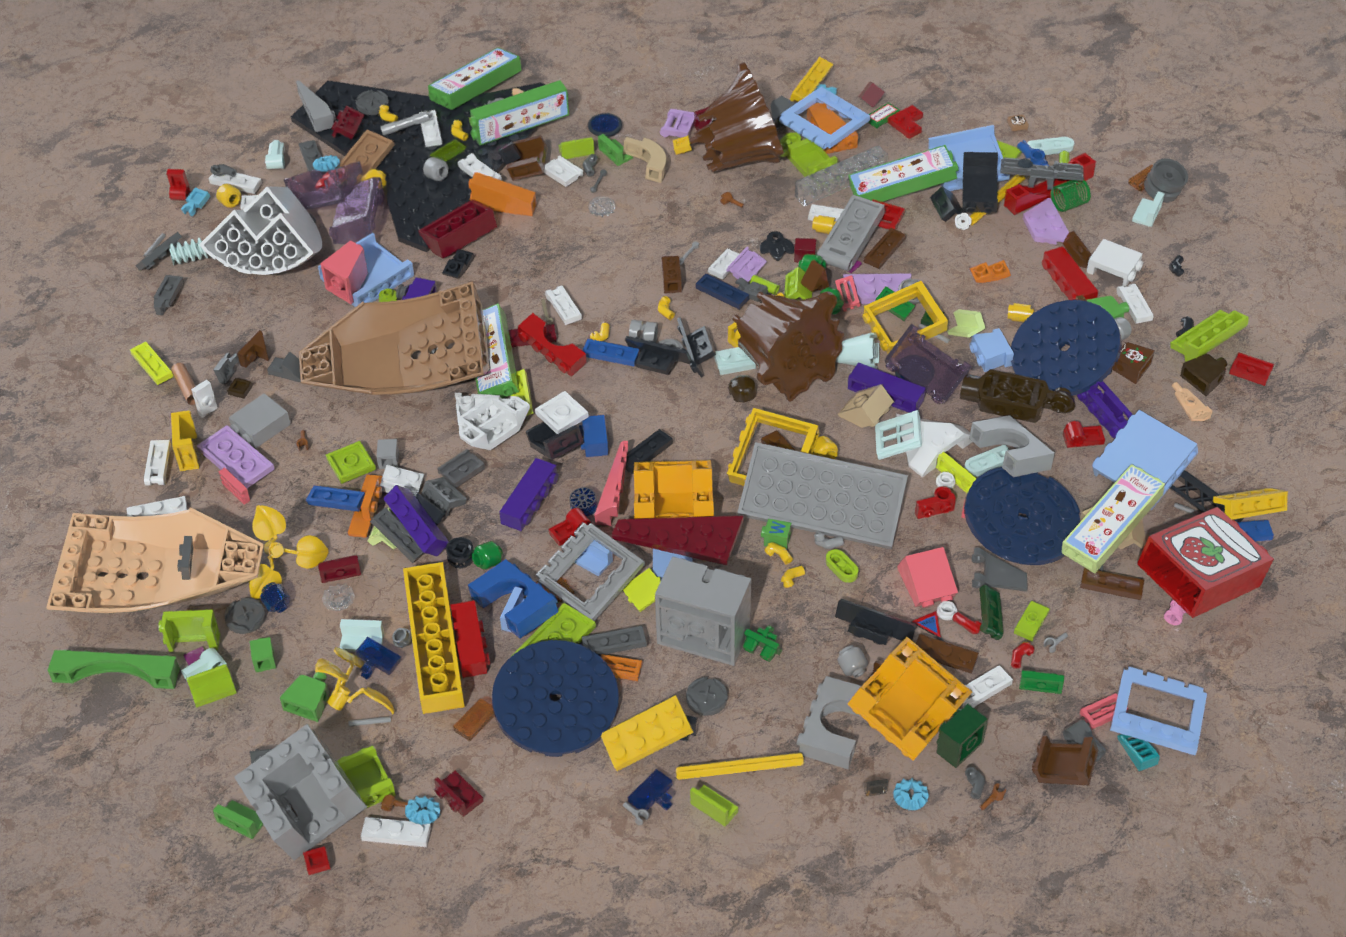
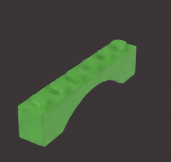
(73, 666)

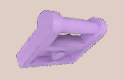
(683, 125)

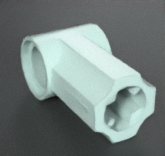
(275, 156)
(209, 659)

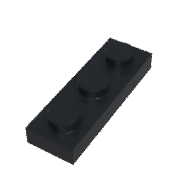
(648, 449)

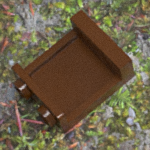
(532, 160)
(1065, 762)

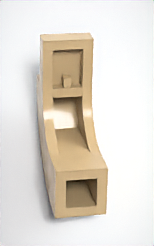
(650, 153)

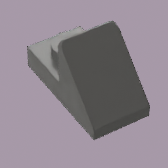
(286, 368)

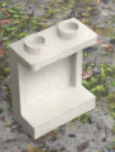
(1115, 260)

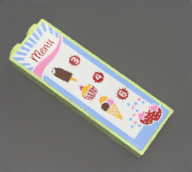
(1113, 518)

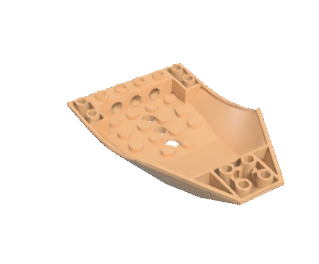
(148, 545)

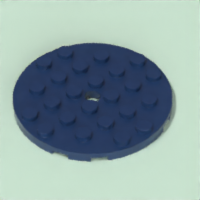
(1081, 325)
(994, 509)
(561, 726)

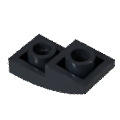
(459, 264)
(433, 510)

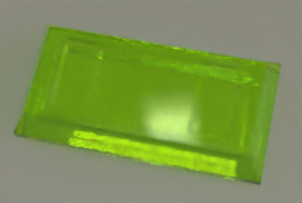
(449, 150)

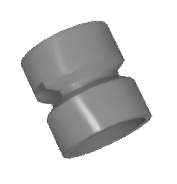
(650, 330)

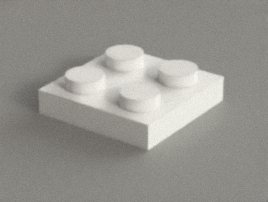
(561, 412)

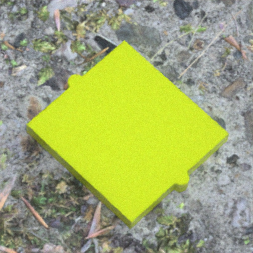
(642, 589)

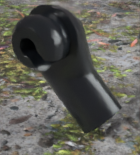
(1175, 266)
(1188, 323)

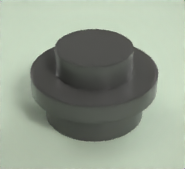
(401, 637)

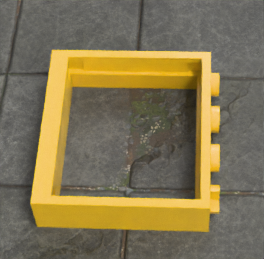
(775, 420)

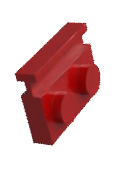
(1251, 369)

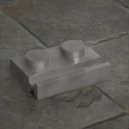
(461, 468)

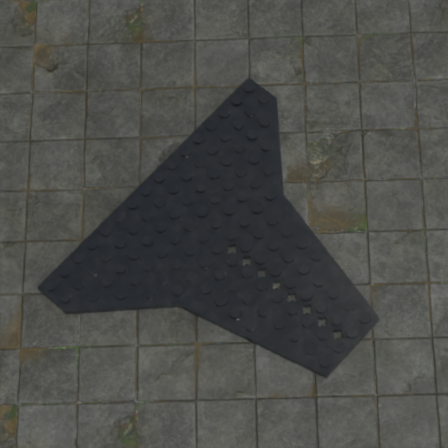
(410, 195)

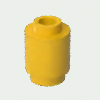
(823, 224)
(1019, 312)

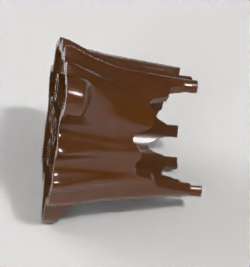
(739, 126)
(791, 340)

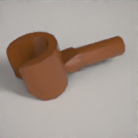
(727, 197)
(302, 441)
(995, 795)
(390, 801)

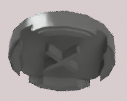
(370, 102)
(245, 615)
(706, 696)

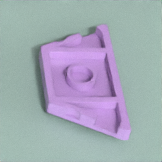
(1045, 223)
(871, 285)

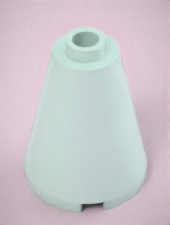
(861, 350)

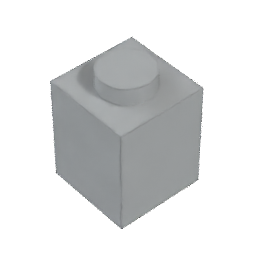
(387, 453)

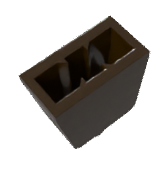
(1204, 372)

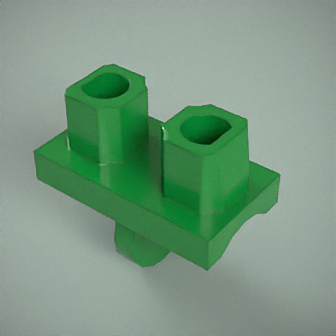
(769, 647)

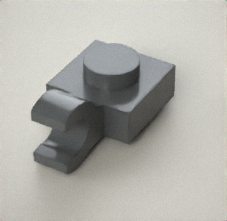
(752, 289)
(224, 368)

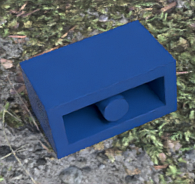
(594, 435)

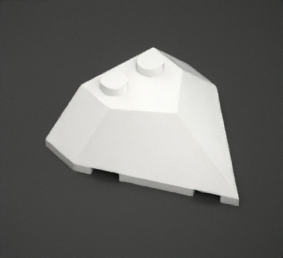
(489, 419)
(936, 438)

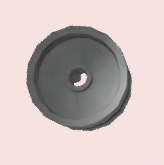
(1166, 177)

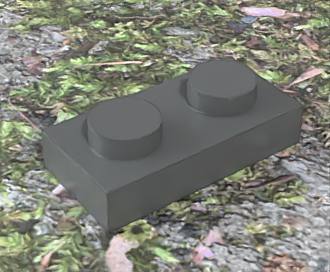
(185, 564)

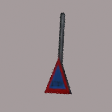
(930, 624)

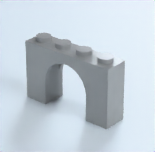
(1030, 454)
(816, 740)

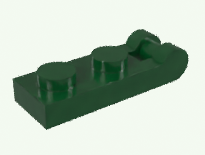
(991, 612)

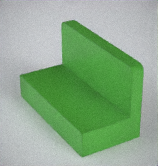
(613, 150)
(238, 818)

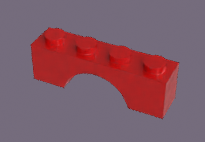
(567, 357)

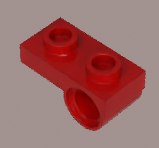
(179, 184)
(1080, 436)
(941, 503)
(565, 529)

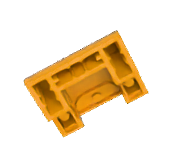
(673, 489)
(909, 698)

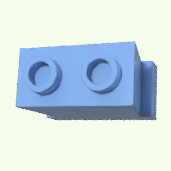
(991, 350)

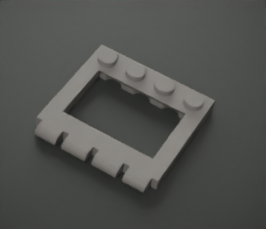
(604, 593)

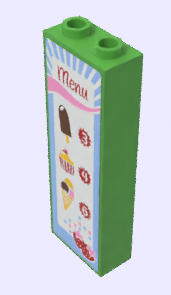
(474, 78)
(519, 112)
(905, 175)
(501, 376)

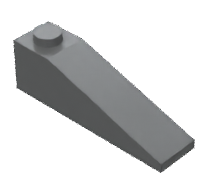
(317, 109)

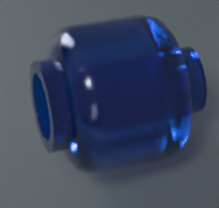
(275, 597)

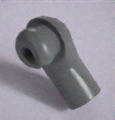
(589, 163)

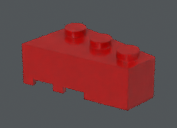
(469, 639)

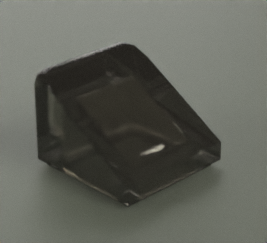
(875, 787)

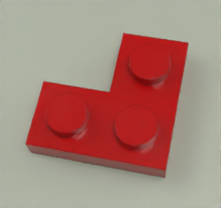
(905, 121)

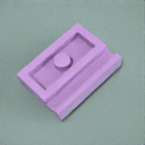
(746, 265)

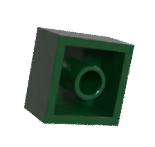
(961, 735)

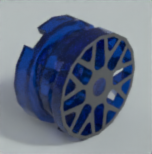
(586, 496)

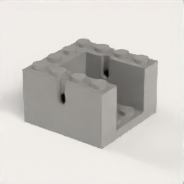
(703, 610)
(309, 779)

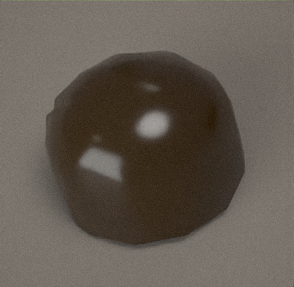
(742, 388)

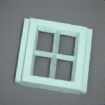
(900, 447)

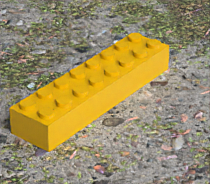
(433, 638)

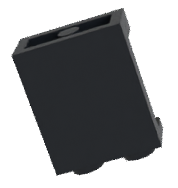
(553, 445)

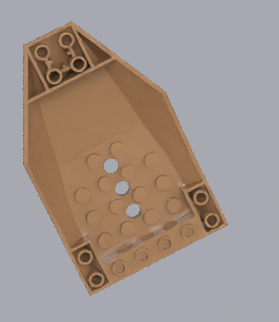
(376, 340)

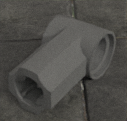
(1076, 733)

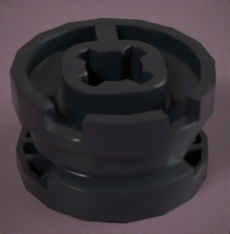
(460, 551)

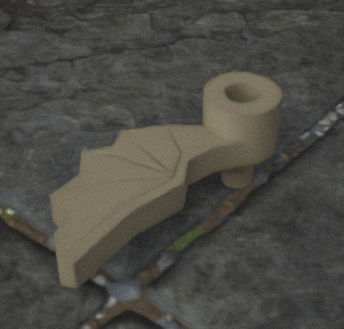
(548, 320)

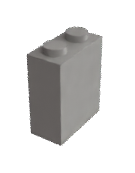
(259, 420)

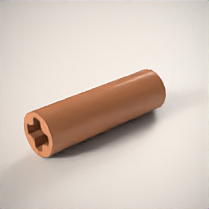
(184, 381)

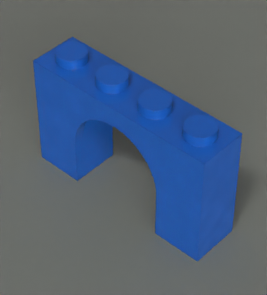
(501, 580)

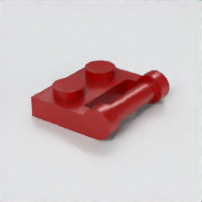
(891, 213)

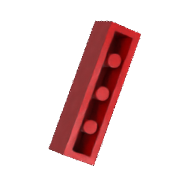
(1068, 274)

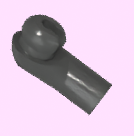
(222, 169)
(976, 780)

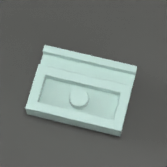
(733, 361)

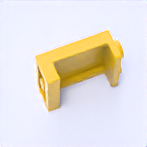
(182, 434)

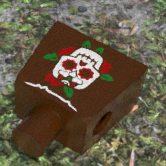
(1133, 361)

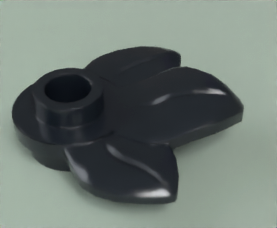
(776, 247)

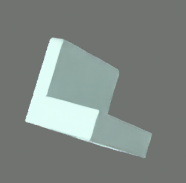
(1148, 210)
(356, 631)

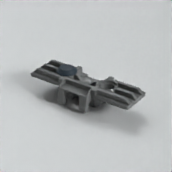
(1032, 171)

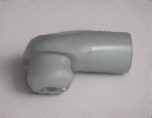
(826, 543)

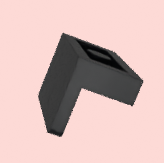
(945, 203)

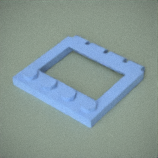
(811, 132)
(1154, 731)

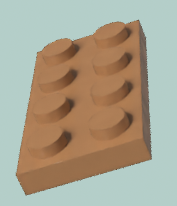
(369, 151)

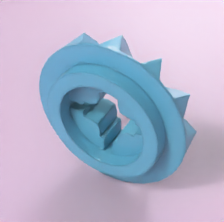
(326, 163)
(902, 796)
(422, 816)

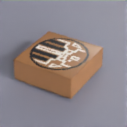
(1017, 122)

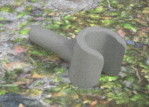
(1051, 641)
(636, 813)

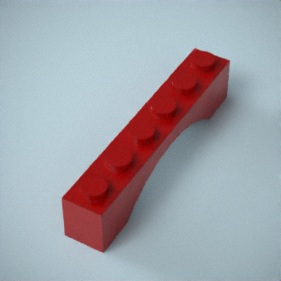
(1023, 197)

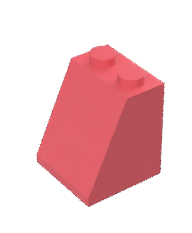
(345, 271)
(928, 577)

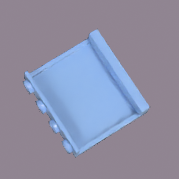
(972, 140)
(383, 271)
(1149, 447)

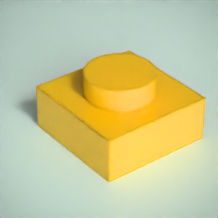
(682, 145)

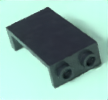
(980, 182)

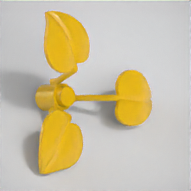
(266, 526)
(341, 693)

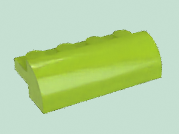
(1209, 334)

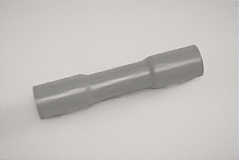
(415, 119)

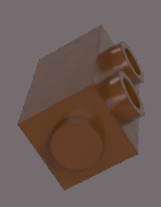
(671, 274)

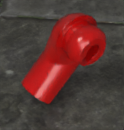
(969, 625)
(1018, 652)

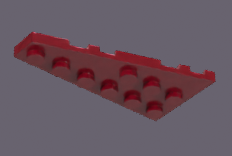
(694, 537)

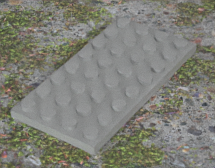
(823, 495)

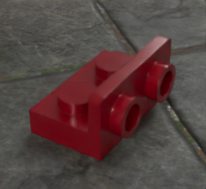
(348, 122)
(457, 793)

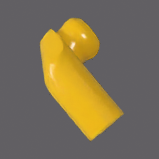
(385, 115)
(456, 130)
(663, 308)
(603, 334)
(780, 550)
(790, 574)

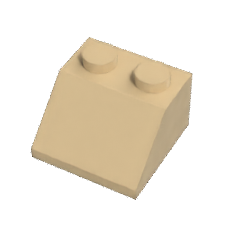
(867, 406)

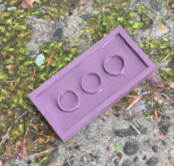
(236, 455)

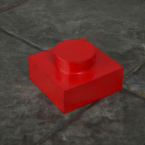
(316, 860)

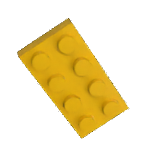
(646, 733)

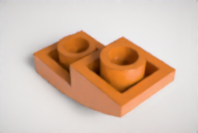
(984, 273)

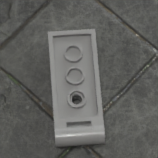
(851, 232)

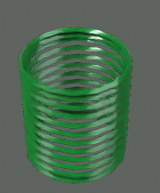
(1073, 195)

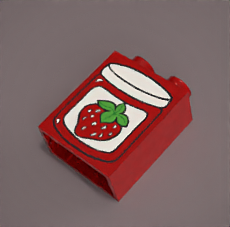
(1205, 561)

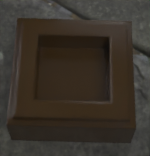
(240, 388)

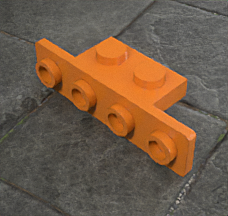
(361, 520)

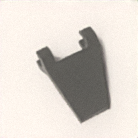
(997, 573)

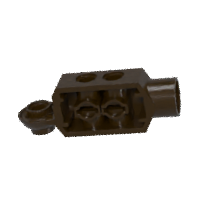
(1015, 395)

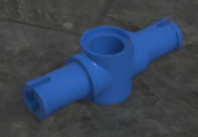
(1036, 156)

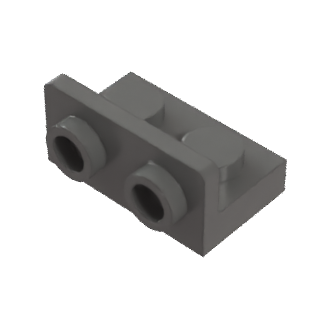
(443, 494)

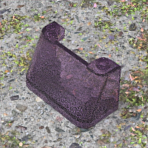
(337, 185)
(357, 214)
(926, 365)

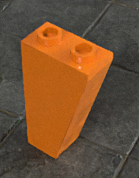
(830, 122)
(502, 195)

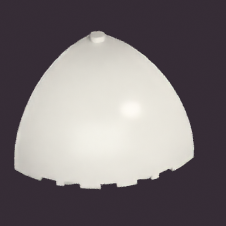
(265, 236)

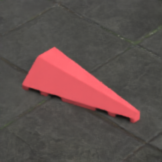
(610, 498)

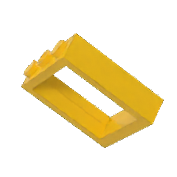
(890, 301)

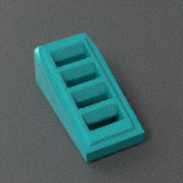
(1141, 763)

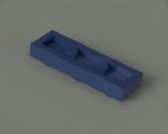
(722, 291)

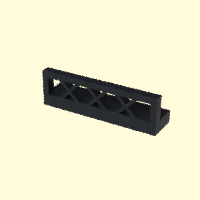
(1201, 489)

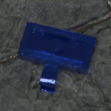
(376, 657)
(652, 790)

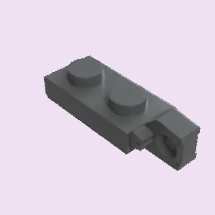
(166, 293)

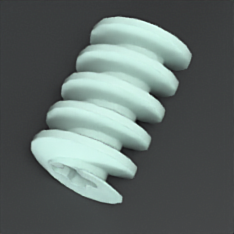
(187, 251)

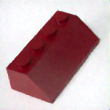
(458, 228)

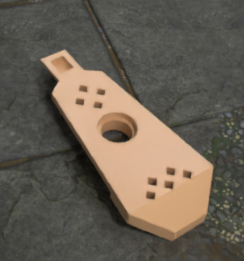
(1195, 410)

